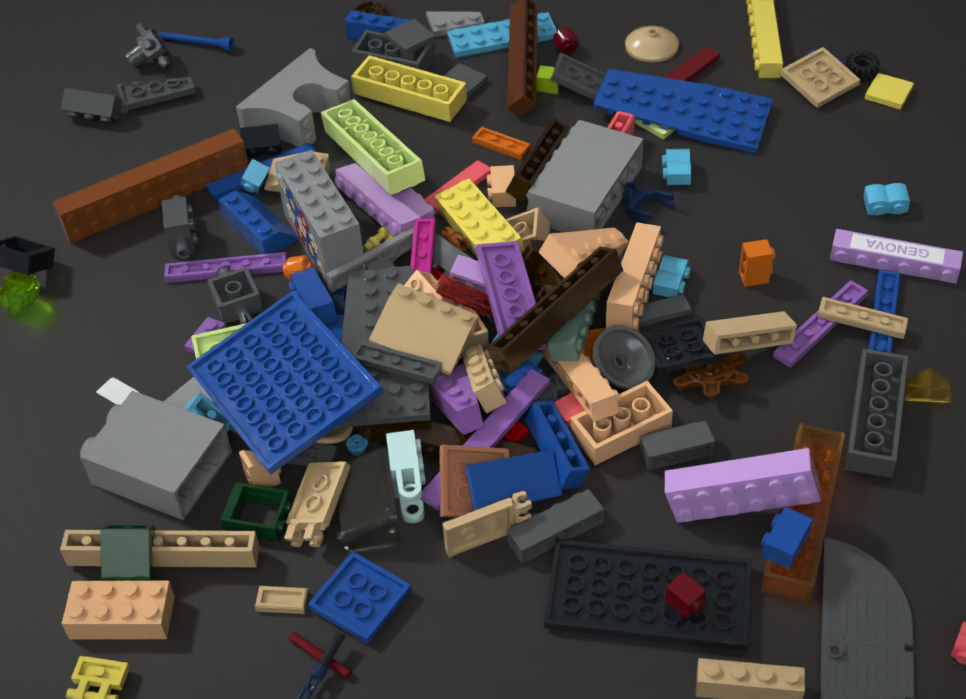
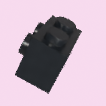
(261, 140)

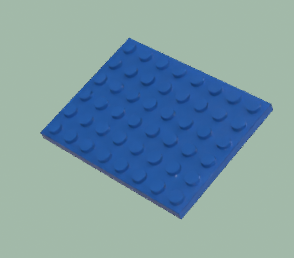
(284, 381)

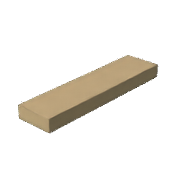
(863, 317)

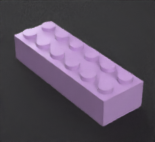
(742, 485)

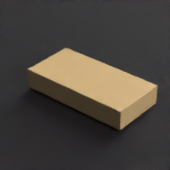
(281, 599)

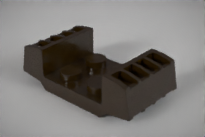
(541, 273)

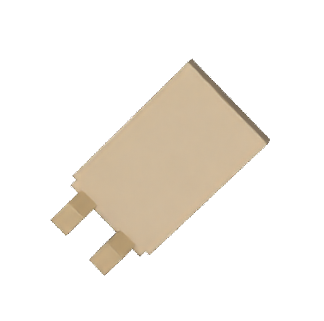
(315, 502)
(485, 524)

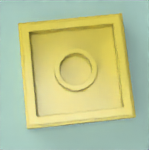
(889, 91)

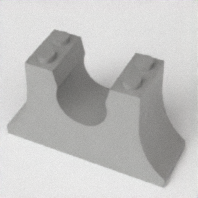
(293, 97)

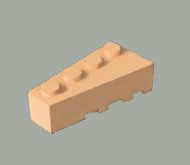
(570, 249)

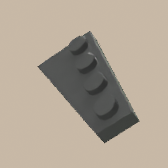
(155, 92)

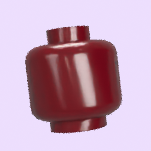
(565, 41)

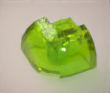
(18, 292)

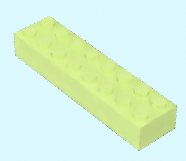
(373, 147)

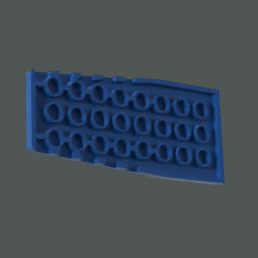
(691, 108)

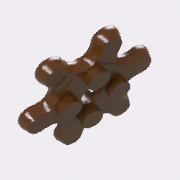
(711, 383)

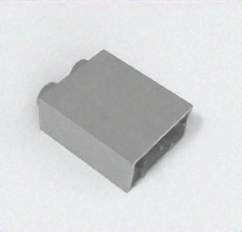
(156, 454)

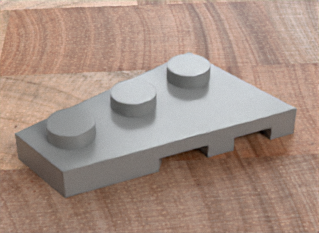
(446, 21)

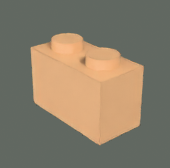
(499, 181)

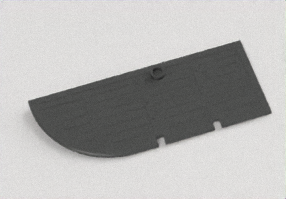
(863, 628)

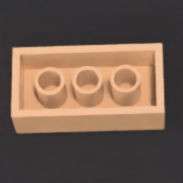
(639, 413)
(118, 610)

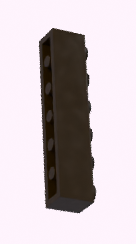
(536, 159)

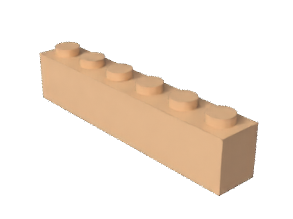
(586, 385)

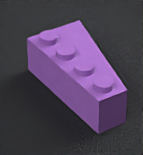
(457, 400)

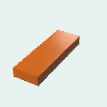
(501, 143)

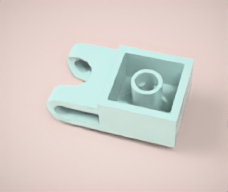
(407, 472)

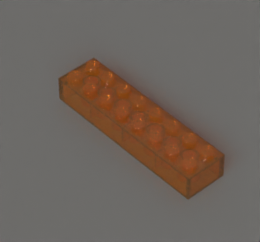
(800, 579)

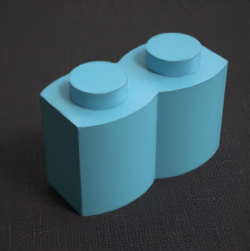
(677, 167)
(886, 199)
(671, 276)

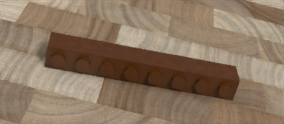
(522, 57)

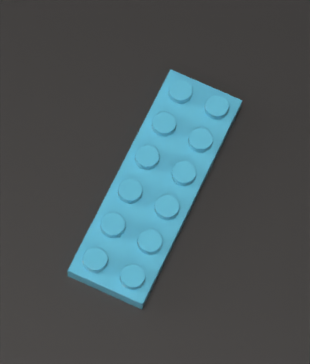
(493, 36)

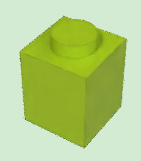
(543, 81)

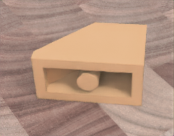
(256, 473)

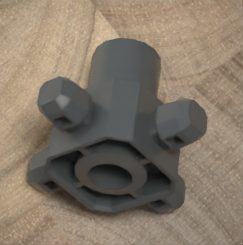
(149, 47)

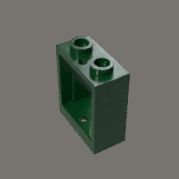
(262, 495)

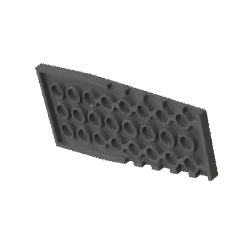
(402, 397)

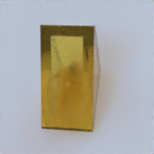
(927, 387)

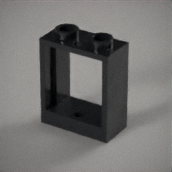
(25, 255)

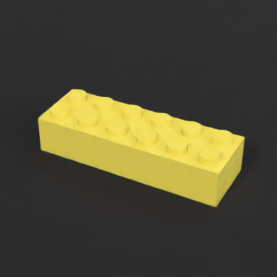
(409, 88)
(474, 216)

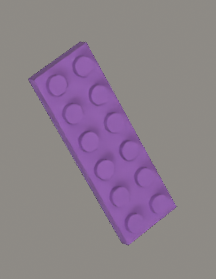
(505, 282)

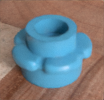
(360, 447)

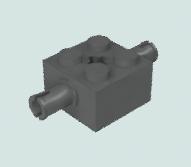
(179, 226)
(235, 295)

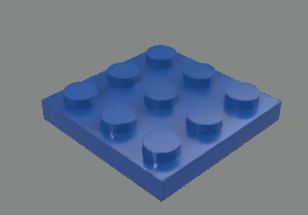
(360, 597)

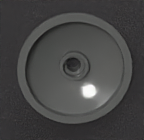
(630, 351)

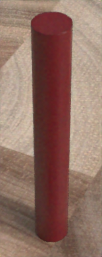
(318, 653)

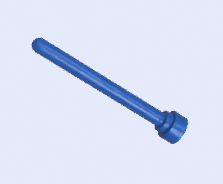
(225, 43)

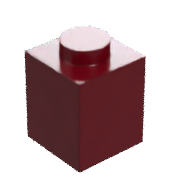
(685, 595)

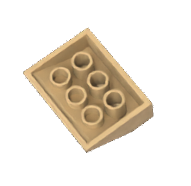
(424, 327)

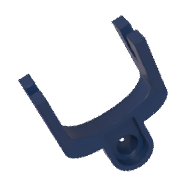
(635, 199)

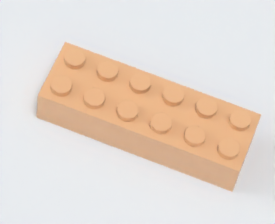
(632, 284)

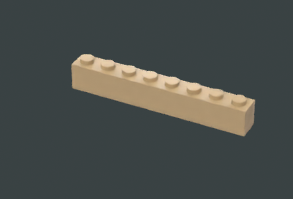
(172, 548)

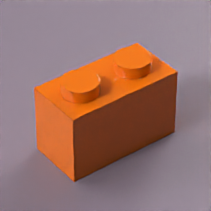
(756, 262)

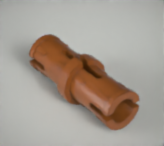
(455, 238)

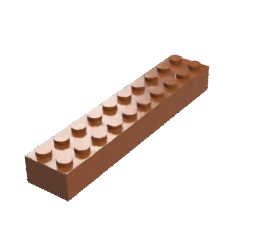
(149, 184)

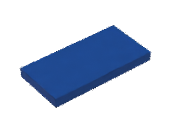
(502, 478)

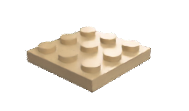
(820, 77)

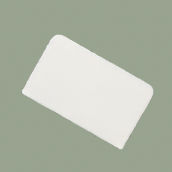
(115, 391)

